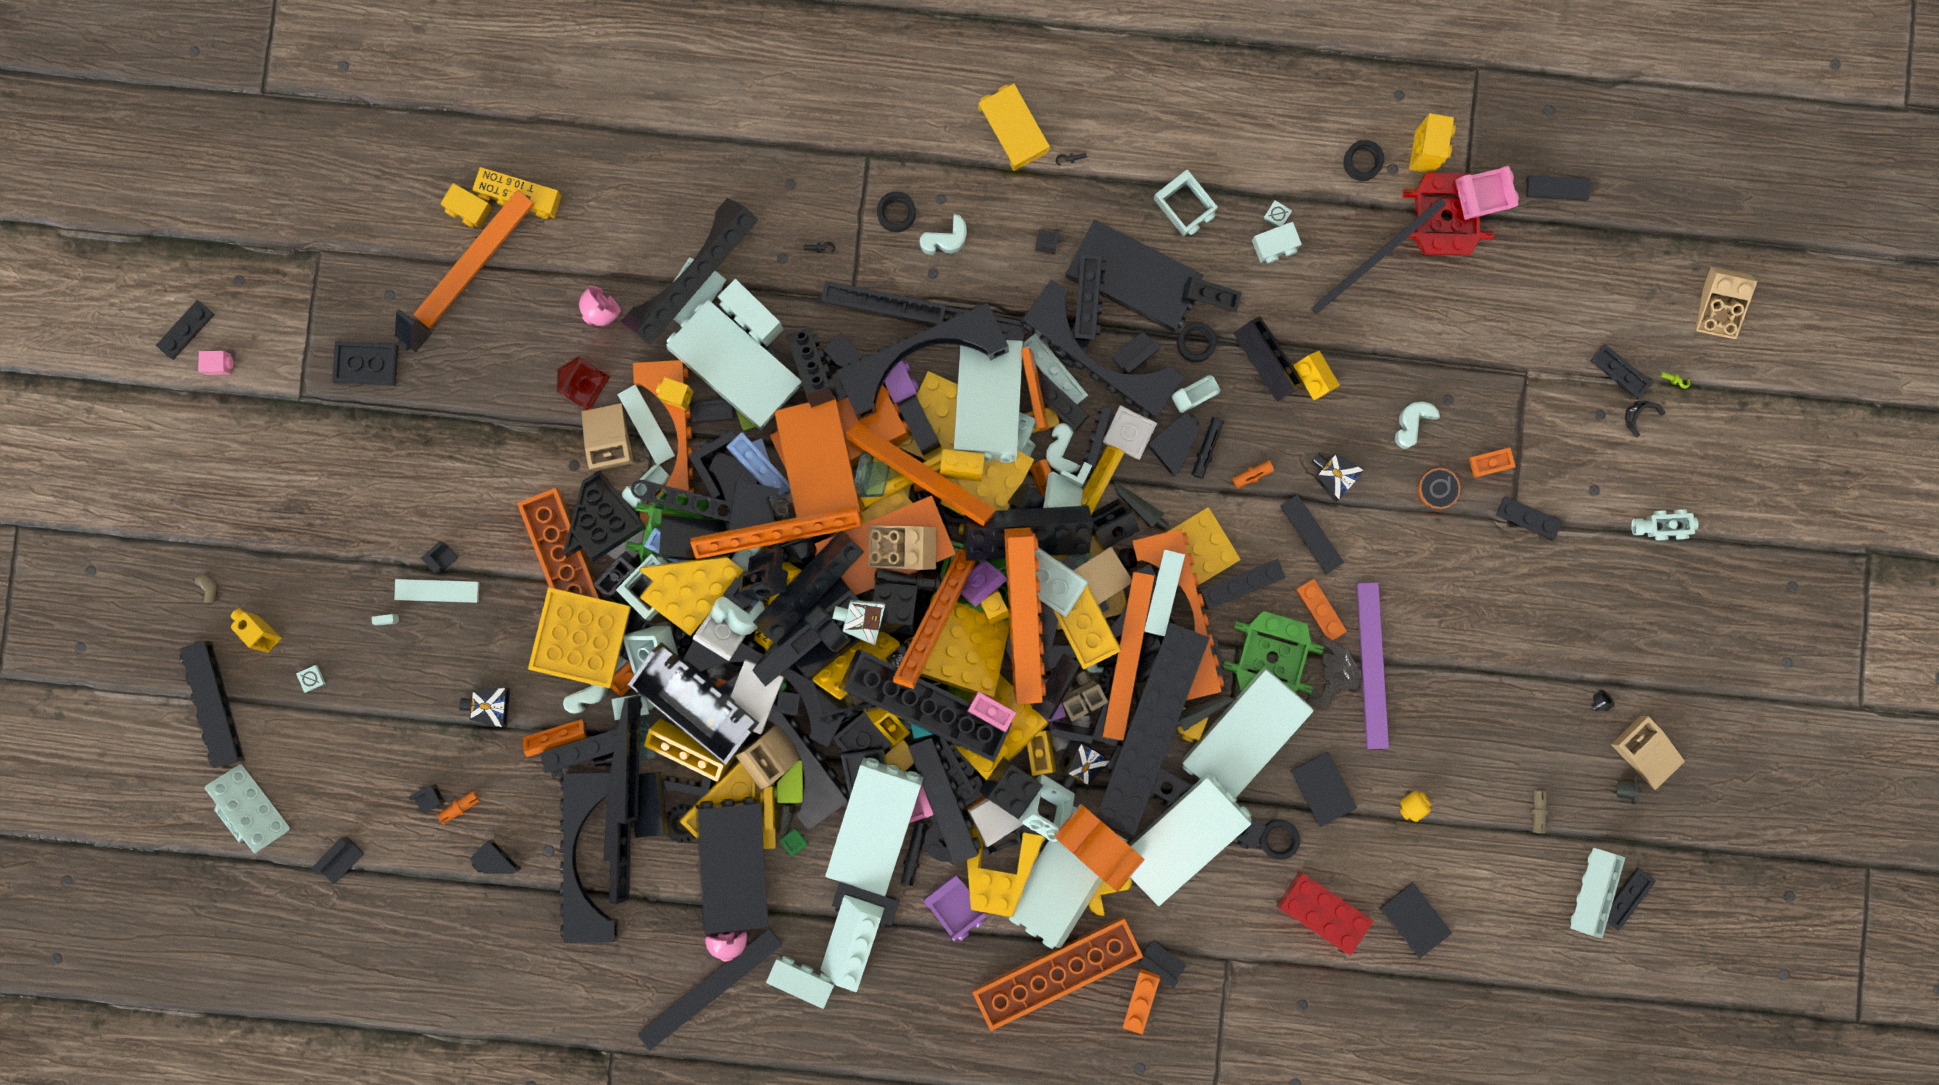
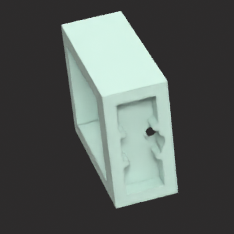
(1186, 178)
(630, 597)
(1061, 798)

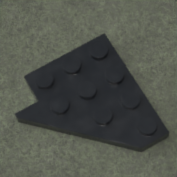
(600, 519)

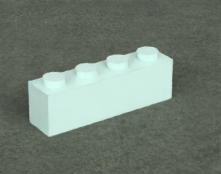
(1597, 893)

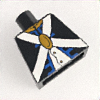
(1335, 474)
(488, 706)
(1081, 764)

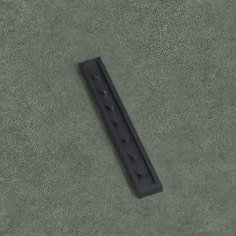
(1378, 256)
(822, 656)
(709, 989)

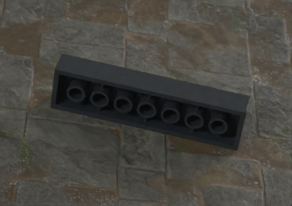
(922, 706)

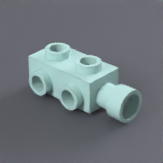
(1667, 524)

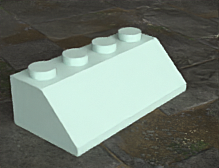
(851, 942)

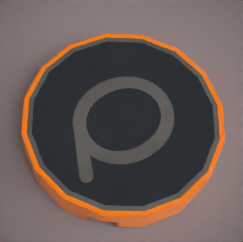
(1439, 488)

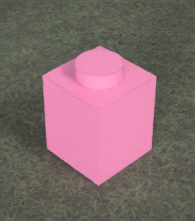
(215, 363)

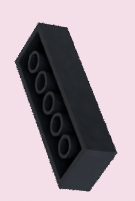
(1056, 529)

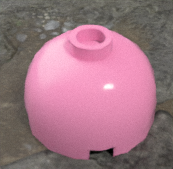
(597, 308)
(726, 944)

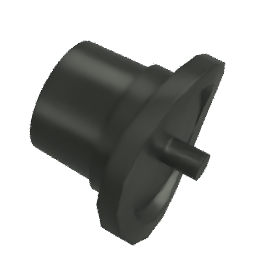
(1628, 789)

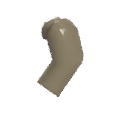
(208, 586)

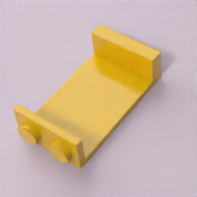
(1014, 126)

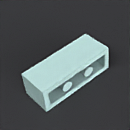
(800, 981)

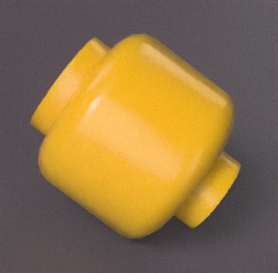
(1415, 806)

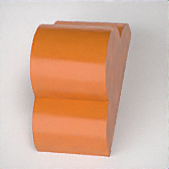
(1099, 847)

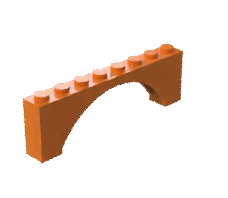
(649, 375)
(1151, 551)

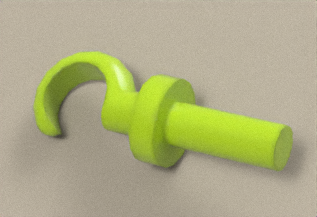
(1675, 378)

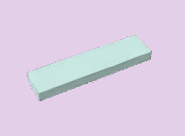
(1054, 369)
(646, 425)
(437, 590)
(1164, 592)

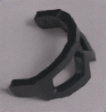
(1632, 425)
(990, 849)

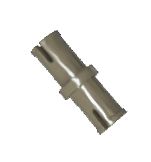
(1539, 811)

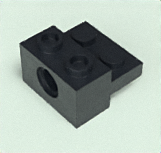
(1113, 524)
(617, 574)
(764, 575)

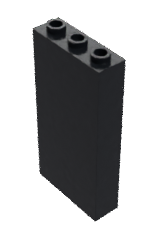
(1137, 276)
(731, 865)

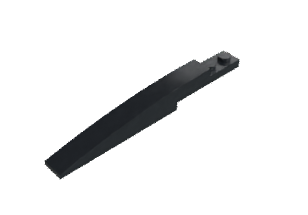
(905, 308)
(623, 799)

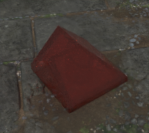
(581, 382)

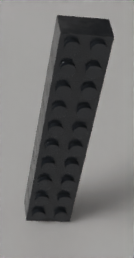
(1152, 729)

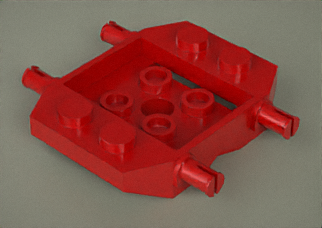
(1433, 235)

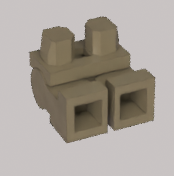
(1083, 694)

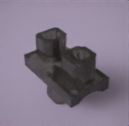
(782, 506)

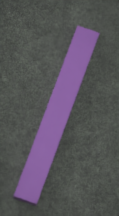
(1372, 665)

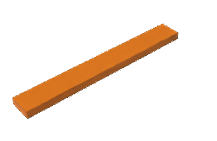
(474, 259)
(920, 473)
(776, 532)
(934, 621)
(1128, 656)

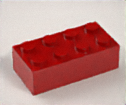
(1324, 913)

